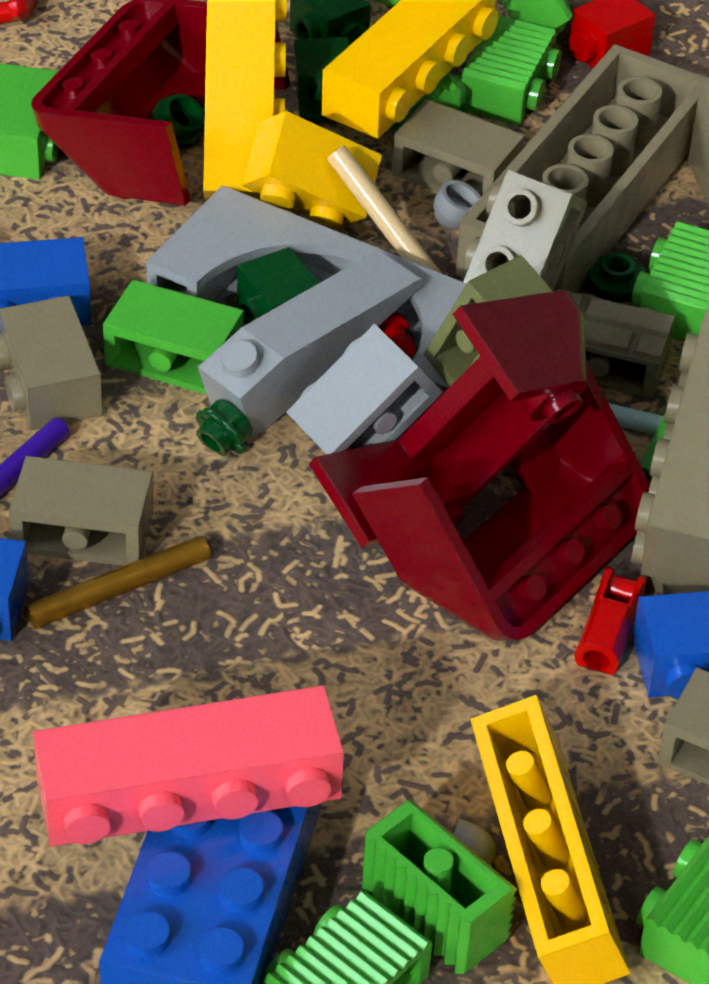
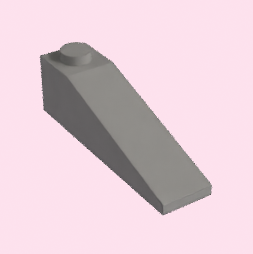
(293, 345)

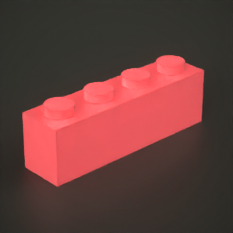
(188, 765)

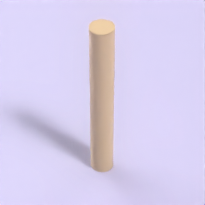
(379, 208)

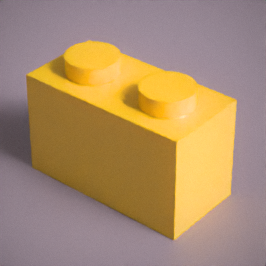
(293, 171)

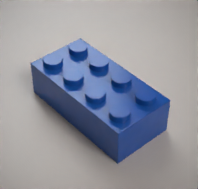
(209, 900)

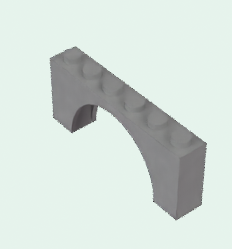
(240, 228)

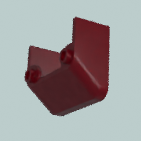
(105, 96)
(518, 386)
(539, 545)

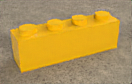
(402, 60)
(239, 85)
(549, 846)

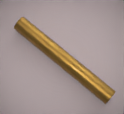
(117, 582)

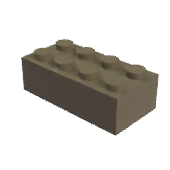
(675, 511)

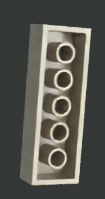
(609, 146)

